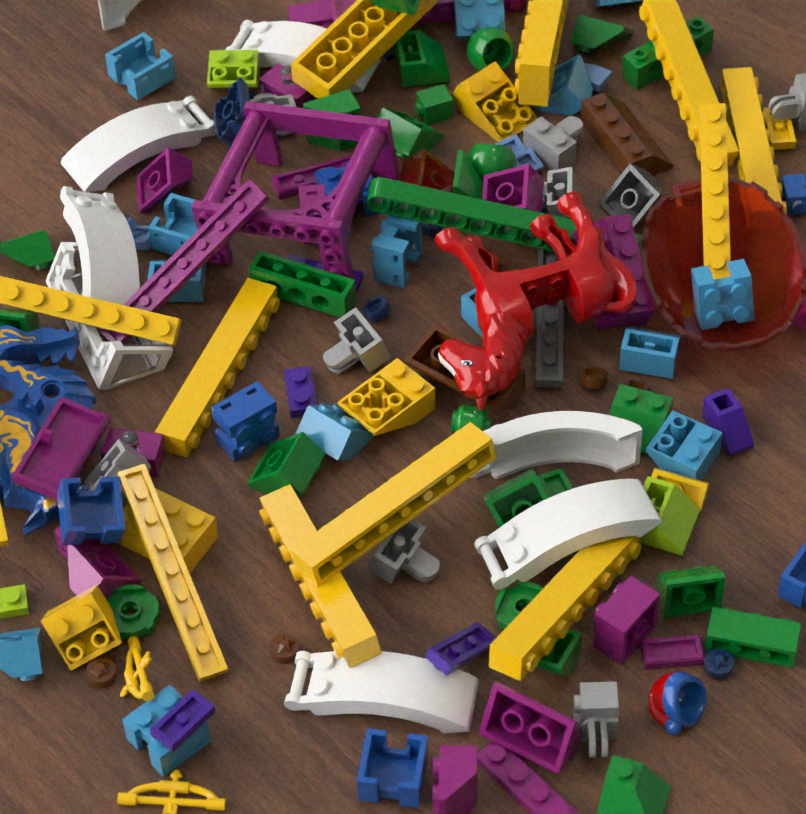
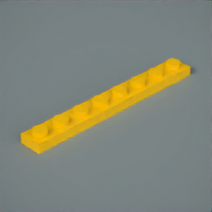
(715, 189)
(89, 311)
(172, 573)

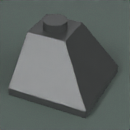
(632, 194)

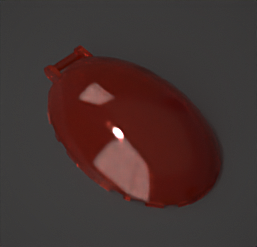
(757, 234)

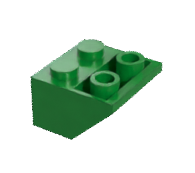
(420, 60)
(340, 102)

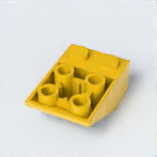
(492, 104)
(390, 399)

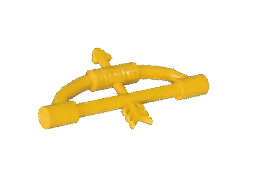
(146, 690)
(171, 804)

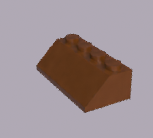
(621, 135)
(426, 360)

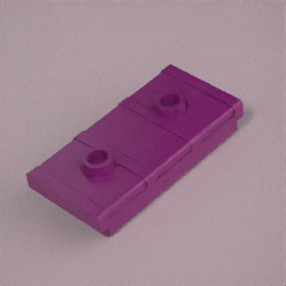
(61, 447)

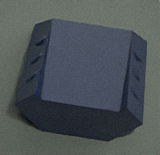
(230, 113)

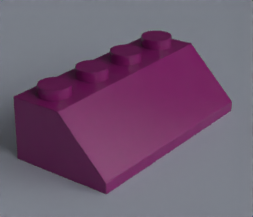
(622, 243)

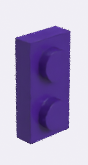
(299, 390)
(182, 720)

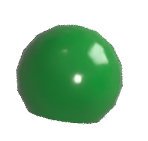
(488, 46)
(491, 158)

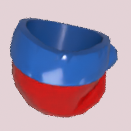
(677, 701)

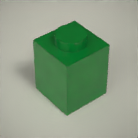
(434, 104)

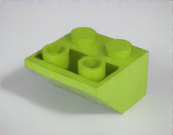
(229, 65)
(677, 517)

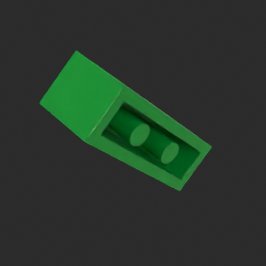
(753, 636)

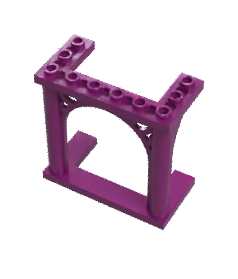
(259, 136)

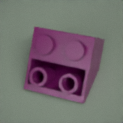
(455, 779)

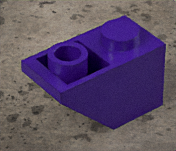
(727, 415)

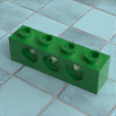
(642, 66)
(305, 284)

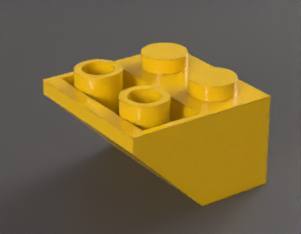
(82, 627)

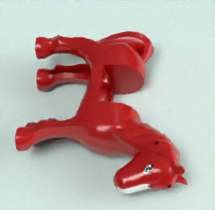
(583, 278)

